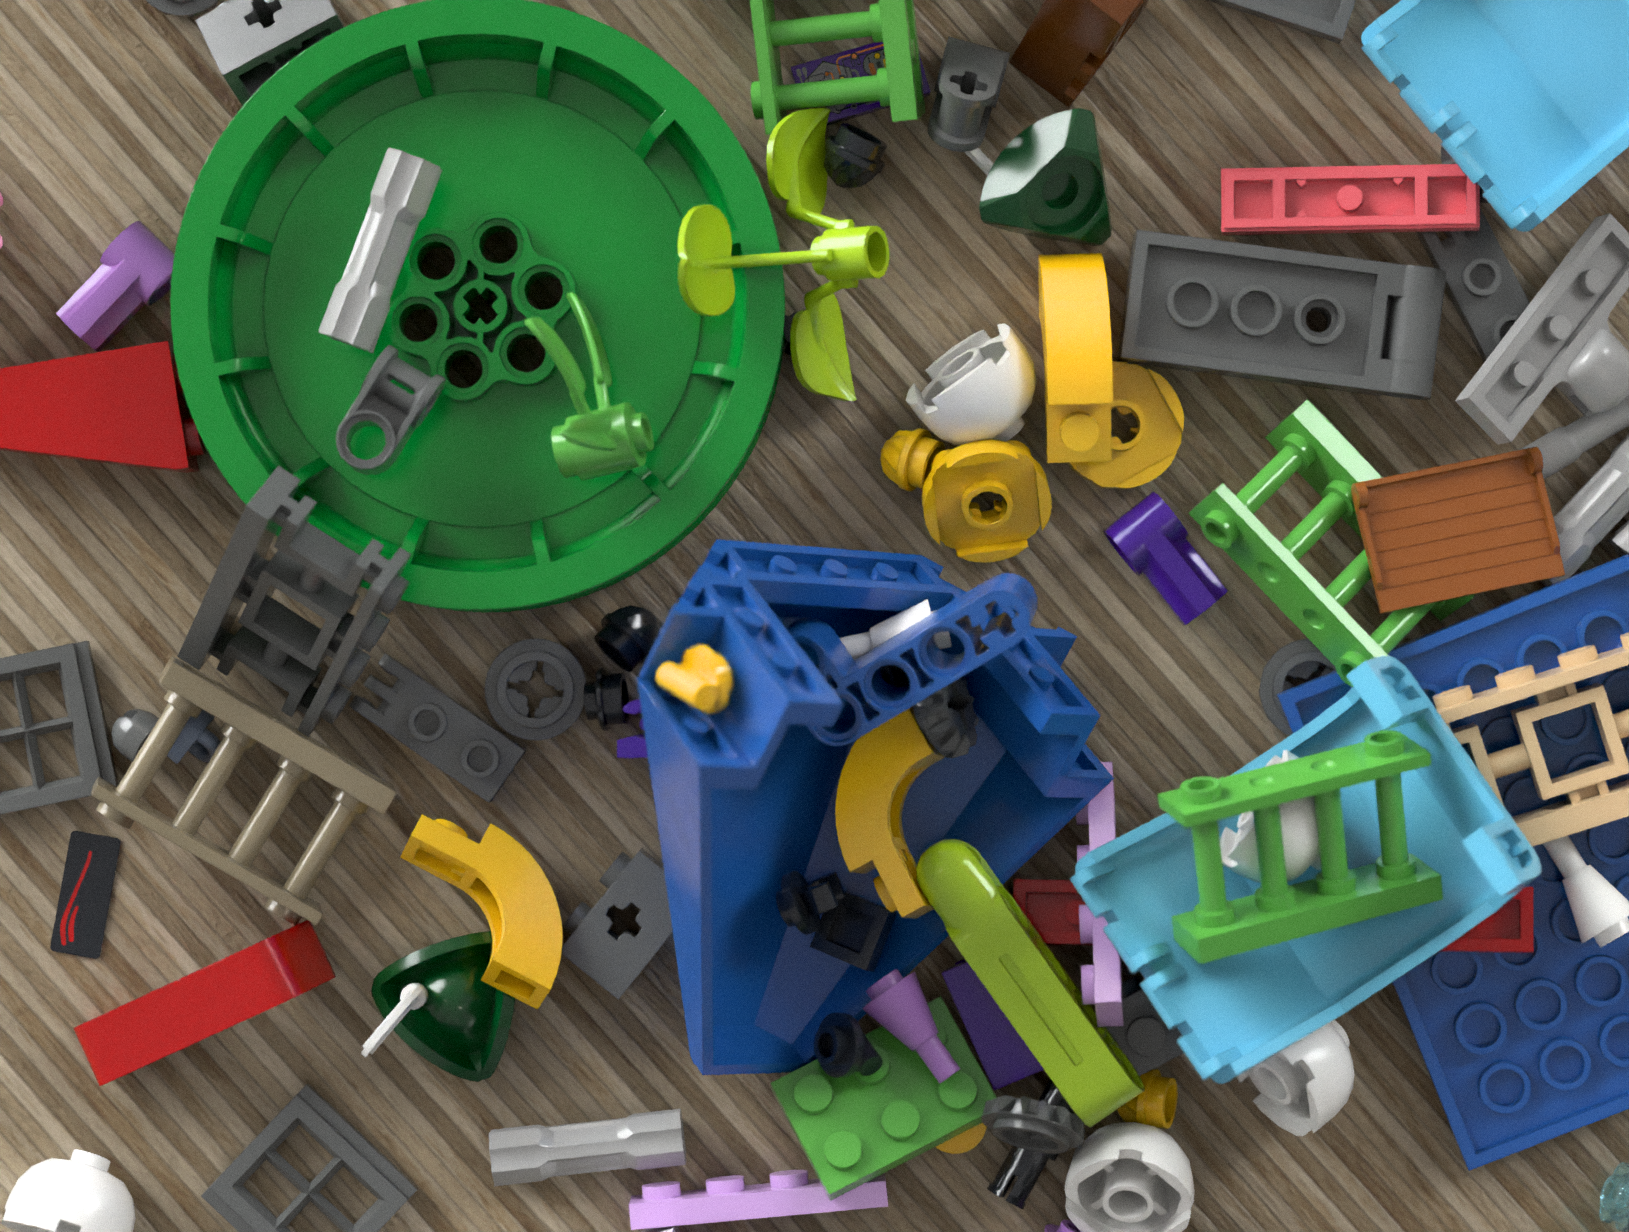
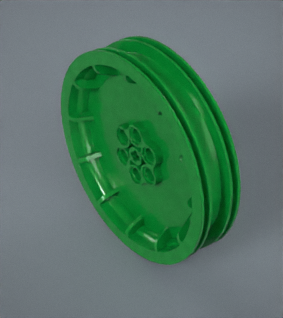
(540, 135)

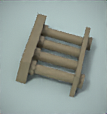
(242, 730)

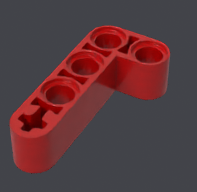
(204, 1002)

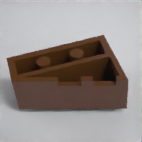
(1072, 42)

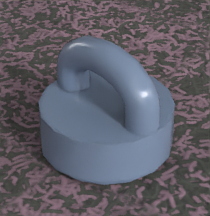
(195, 739)

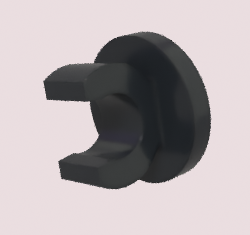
(804, 901)

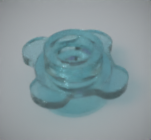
(1615, 1198)

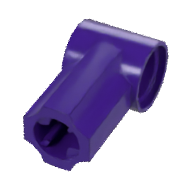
(1156, 545)

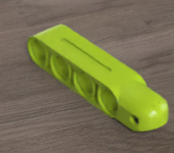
(1027, 981)

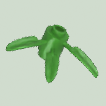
(599, 439)

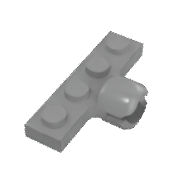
(1560, 341)

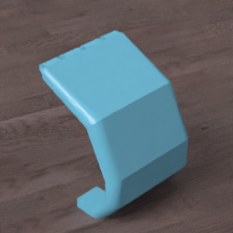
(1514, 90)
(1273, 996)

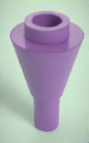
(904, 1012)

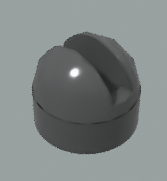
(132, 731)

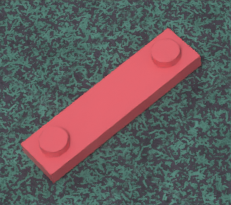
(1348, 199)

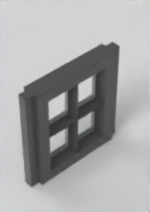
(84, 720)
(346, 1146)

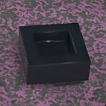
(854, 931)

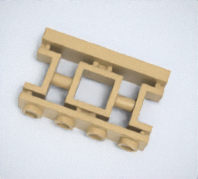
(1554, 691)

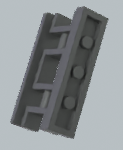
(315, 574)

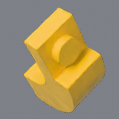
(1076, 357)
(871, 807)
(510, 893)

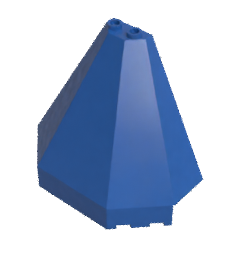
(757, 792)

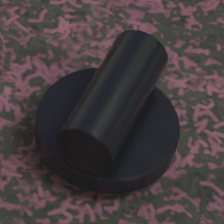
(844, 1047)

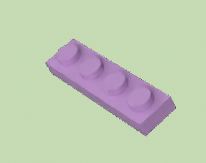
(1103, 980)
(730, 1200)

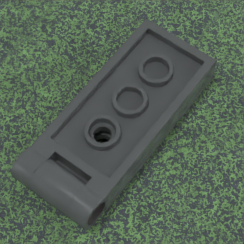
(1247, 306)

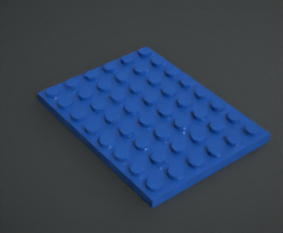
(1540, 1036)

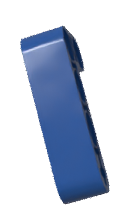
(917, 654)

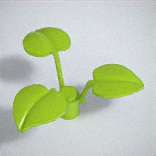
(841, 254)

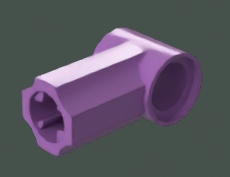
(132, 274)

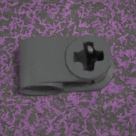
(965, 94)
(389, 409)

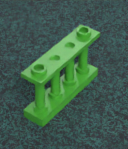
(894, 86)
(1330, 465)
(1337, 893)

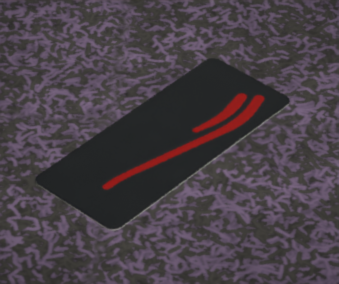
(85, 894)

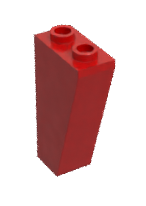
(102, 409)

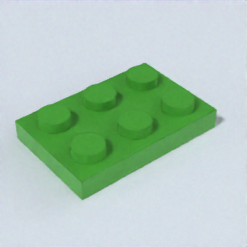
(879, 1121)

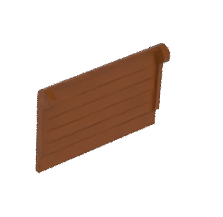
(1458, 529)

